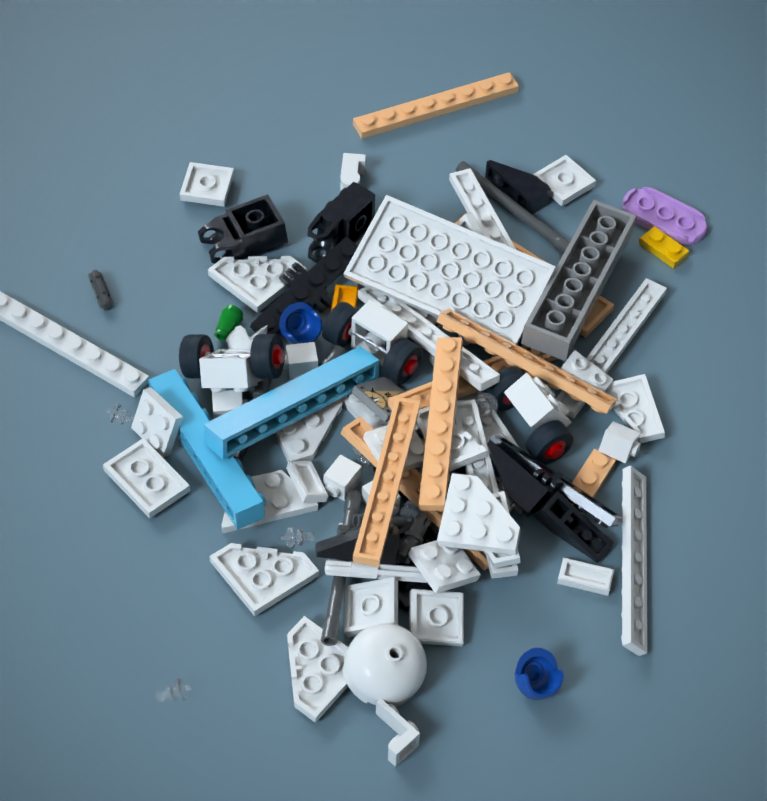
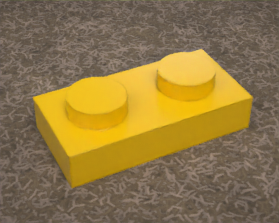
(664, 247)

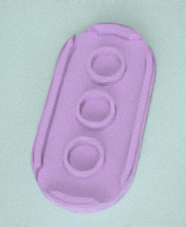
(667, 214)

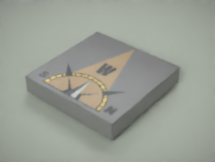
(376, 395)

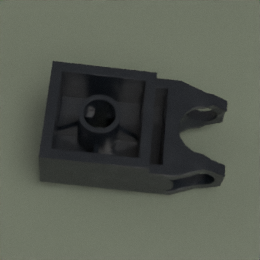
(344, 216)
(245, 230)

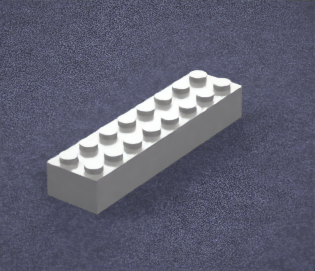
(578, 280)

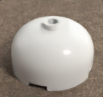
(376, 673)

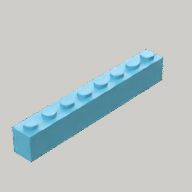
(289, 402)
(224, 476)

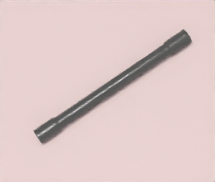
(559, 242)
(331, 622)

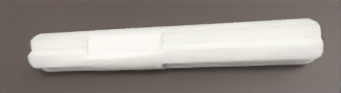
(357, 570)

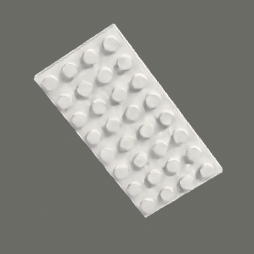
(448, 266)

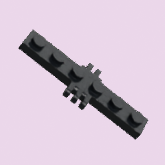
(307, 286)
(556, 482)

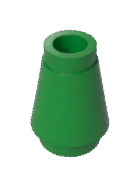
(229, 318)

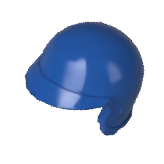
(300, 323)
(538, 674)

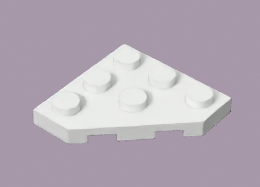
(253, 279)
(303, 438)
(476, 519)
(263, 574)
(315, 669)

